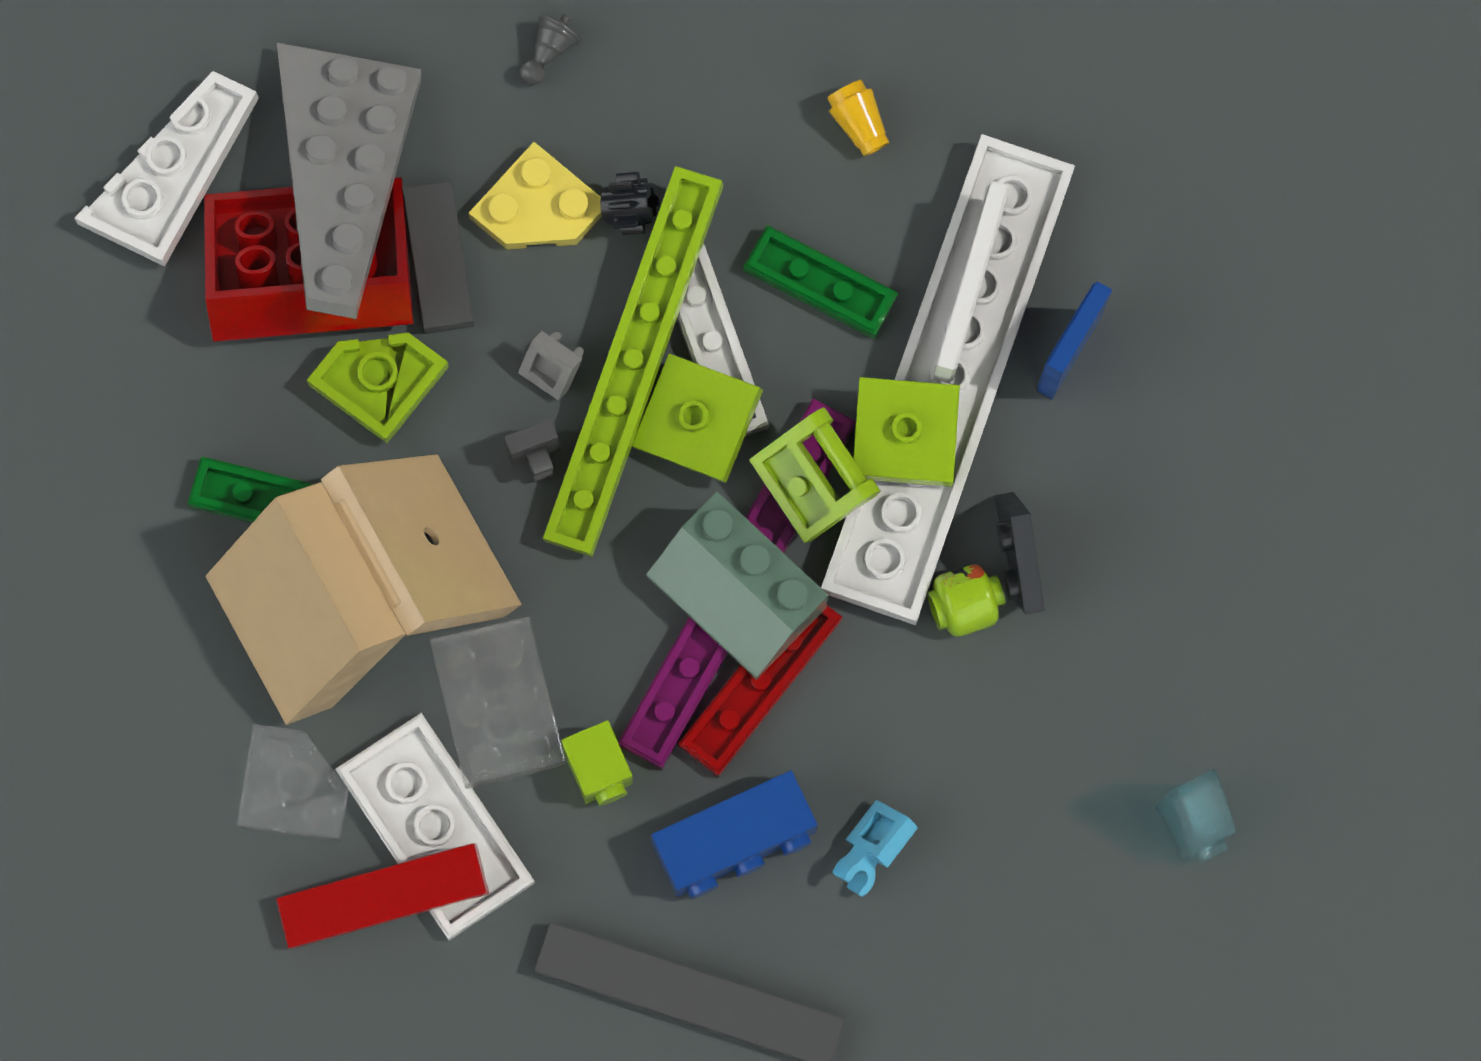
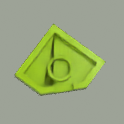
(378, 380)

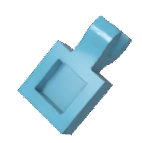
(874, 840)

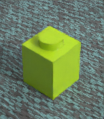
(598, 764)

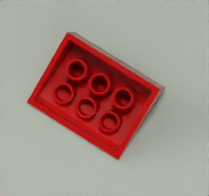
(257, 271)

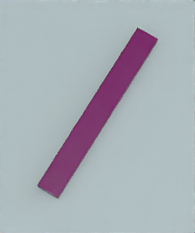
(695, 655)

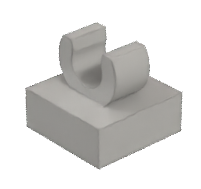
(551, 364)

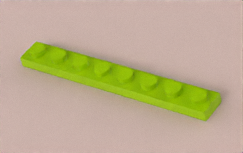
(633, 361)

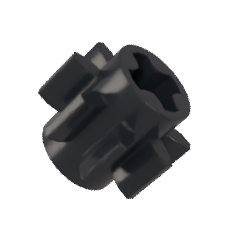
(630, 203)

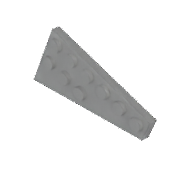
(344, 150)

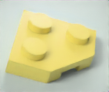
(537, 204)

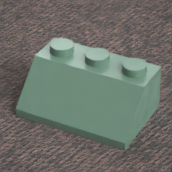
(737, 585)

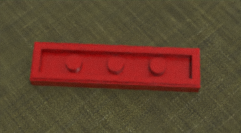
(747, 701)
(382, 896)

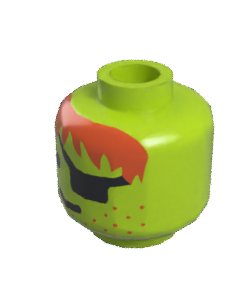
(965, 600)

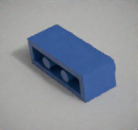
(735, 835)

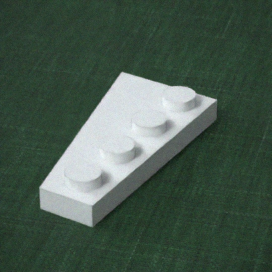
(164, 185)

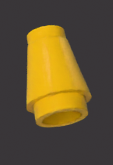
(859, 117)

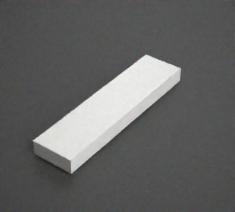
(971, 282)
(711, 333)

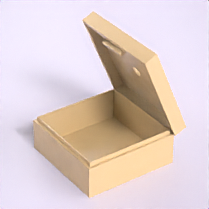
(348, 572)

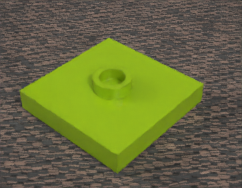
(697, 418)
(906, 431)

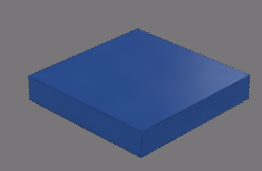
(1073, 339)

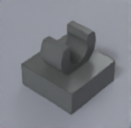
(534, 446)

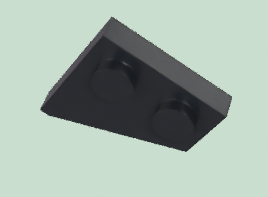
(1017, 540)

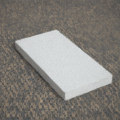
(422, 808)

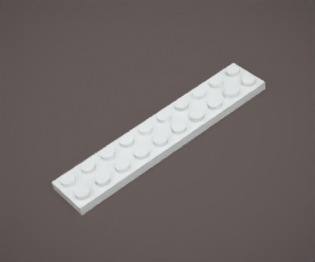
(897, 537)

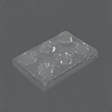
(497, 702)

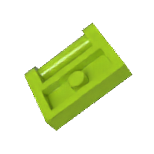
(800, 483)

